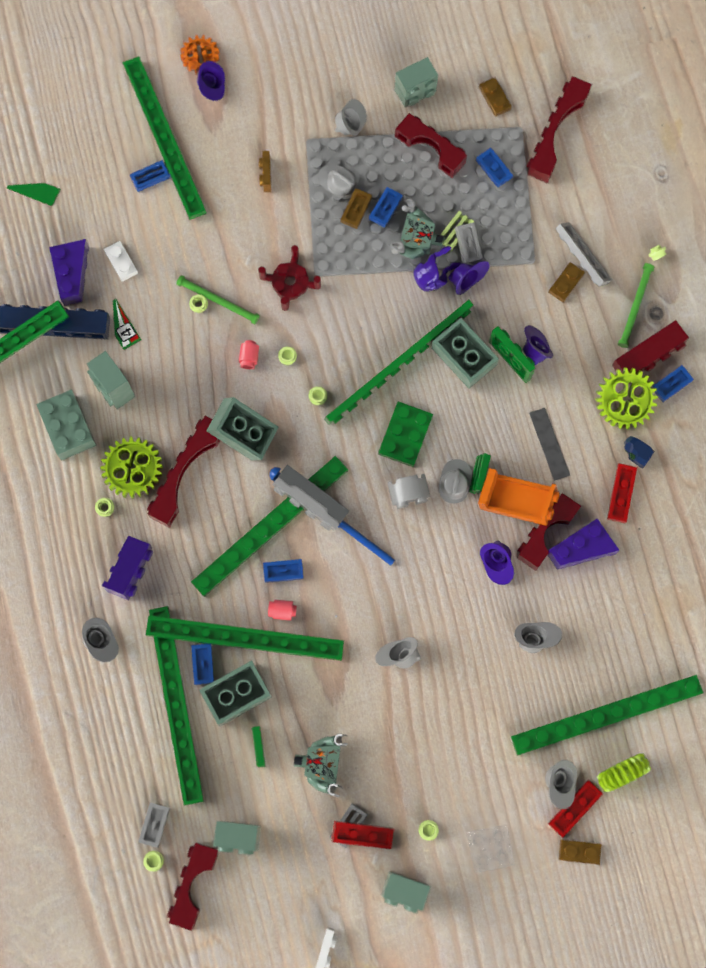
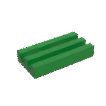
(479, 473)
(258, 746)

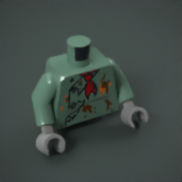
(417, 233)
(322, 763)

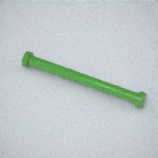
(648, 268)
(217, 299)

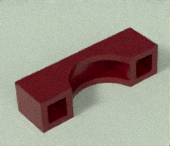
(413, 131)
(535, 550)
(185, 912)

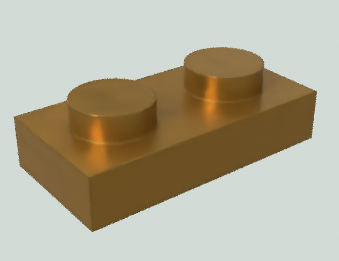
(495, 96)
(265, 164)
(356, 208)
(566, 282)
(580, 852)

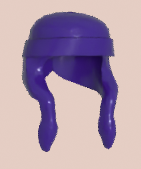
(427, 274)

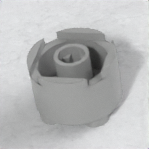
(409, 490)

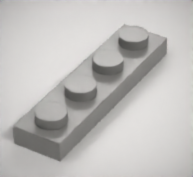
(584, 254)

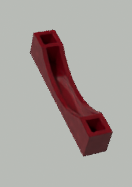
(574, 97)
(165, 506)

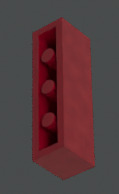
(653, 349)

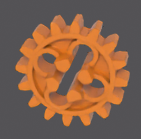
(191, 49)

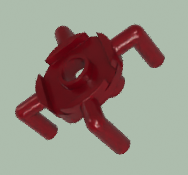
(287, 270)

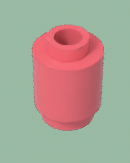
(248, 354)
(282, 610)

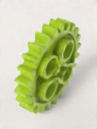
(609, 395)
(148, 470)

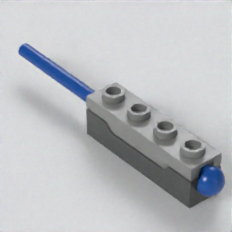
(319, 505)

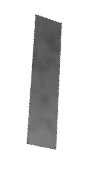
(549, 444)

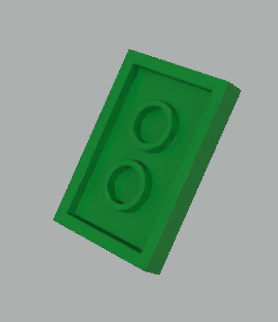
(512, 354)
(405, 434)

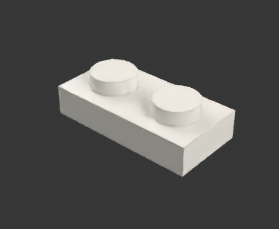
(121, 261)
(329, 941)

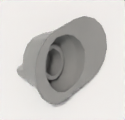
(351, 118)
(338, 180)
(455, 481)
(536, 636)
(99, 640)
(399, 653)
(562, 783)

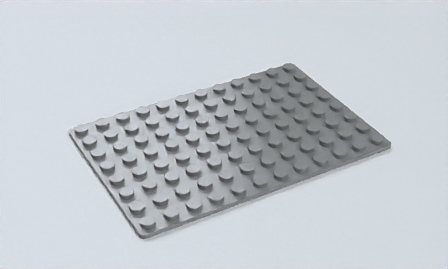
(383, 161)

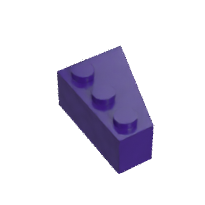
(70, 267)
(583, 546)
(128, 568)

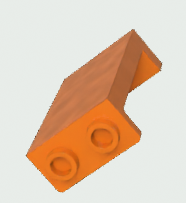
(518, 498)

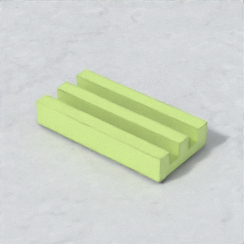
(463, 219)

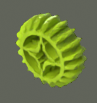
(624, 772)

